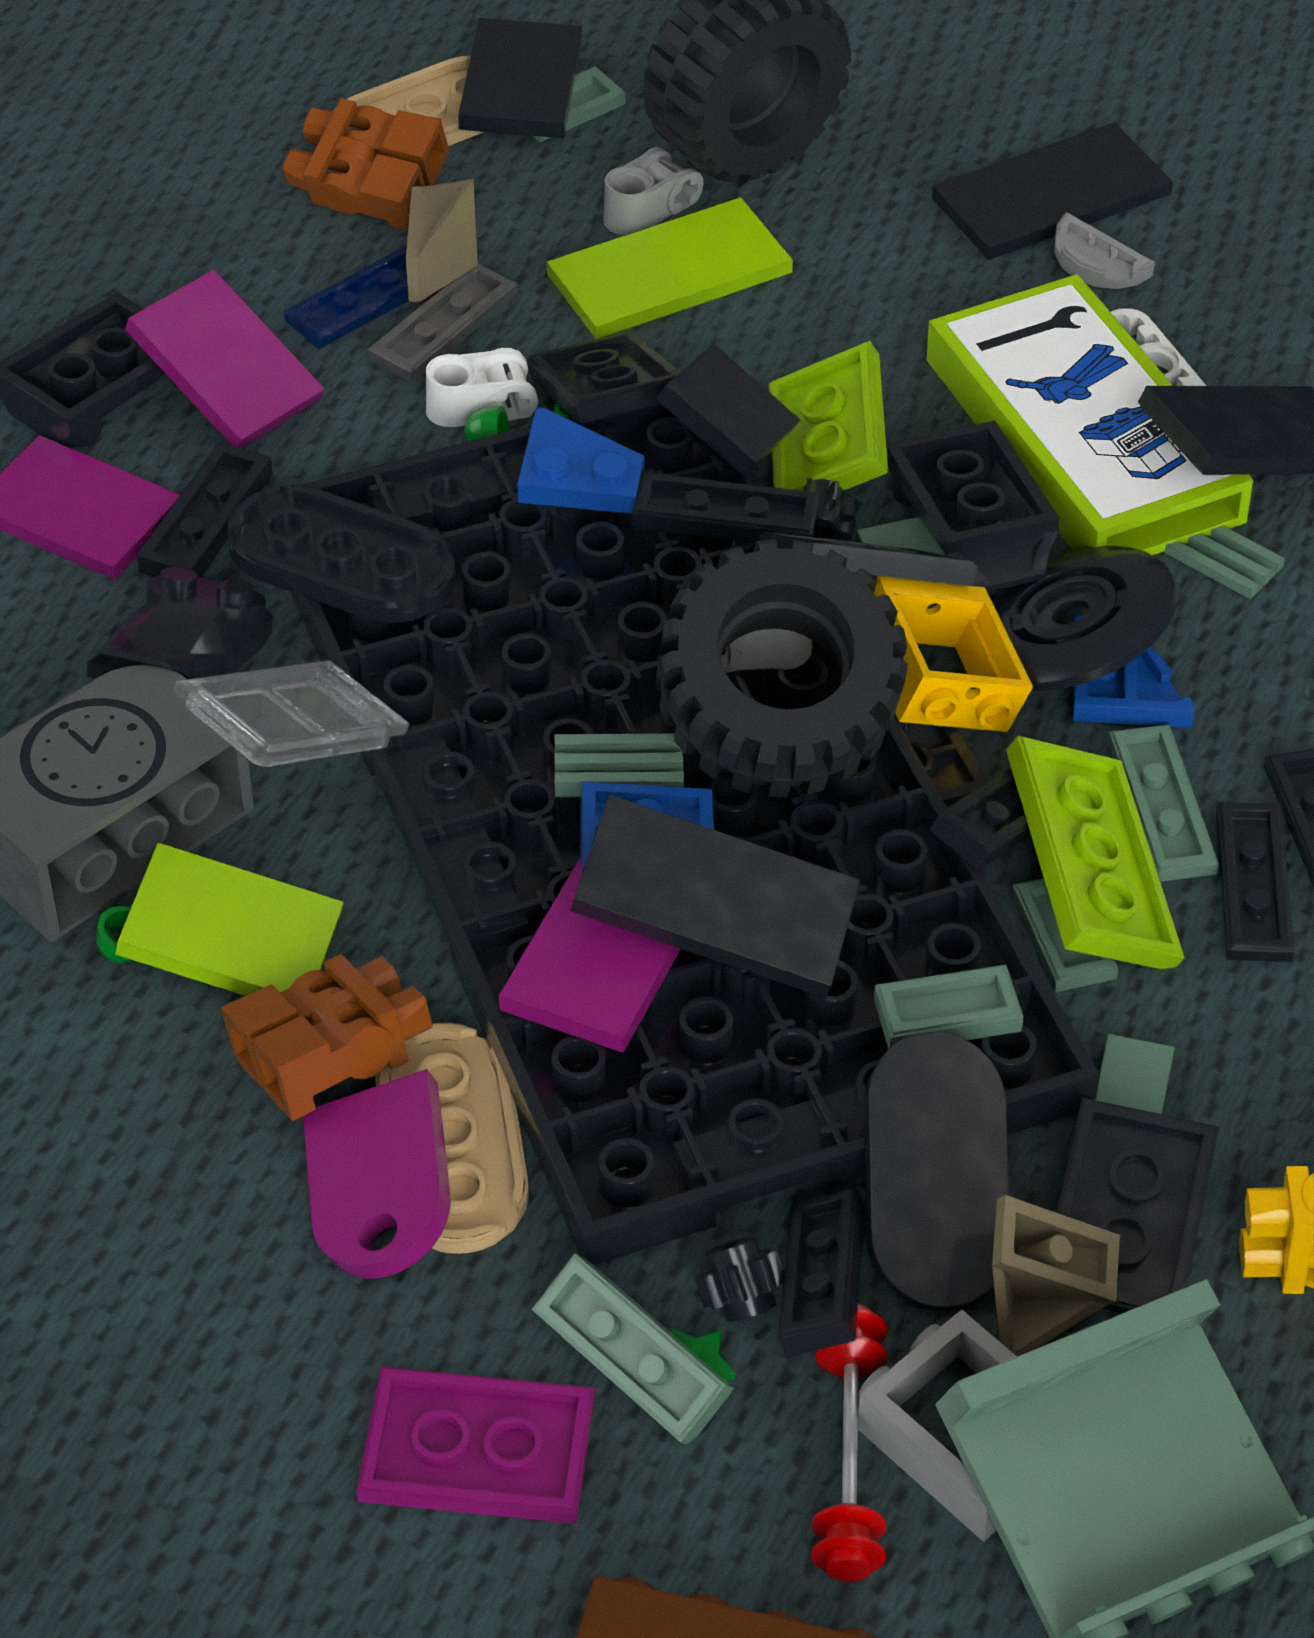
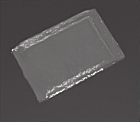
(291, 712)

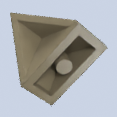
(440, 237)
(1048, 1273)

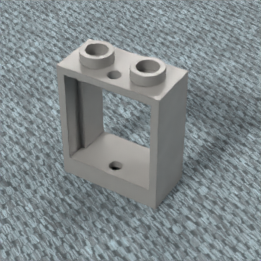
(909, 1442)

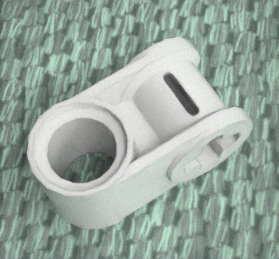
(475, 381)

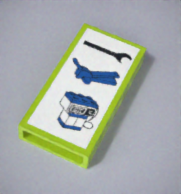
(1067, 398)

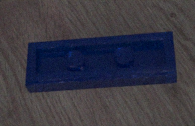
(352, 301)

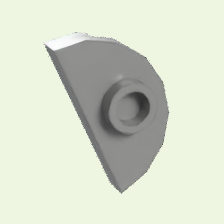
(1098, 257)

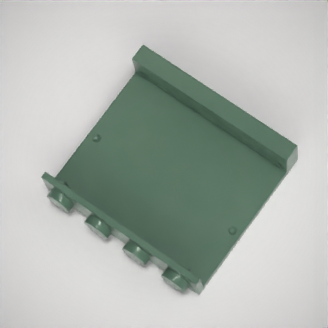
(1123, 1469)

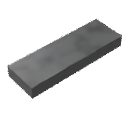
(442, 322)

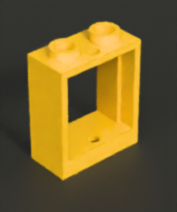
(970, 624)

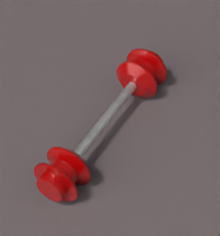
(848, 1528)

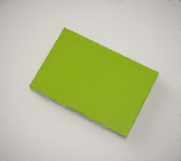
(839, 425)
(226, 924)

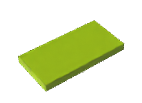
(668, 267)
(1094, 854)

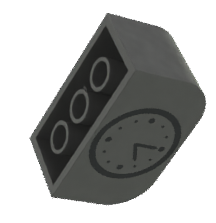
(102, 785)

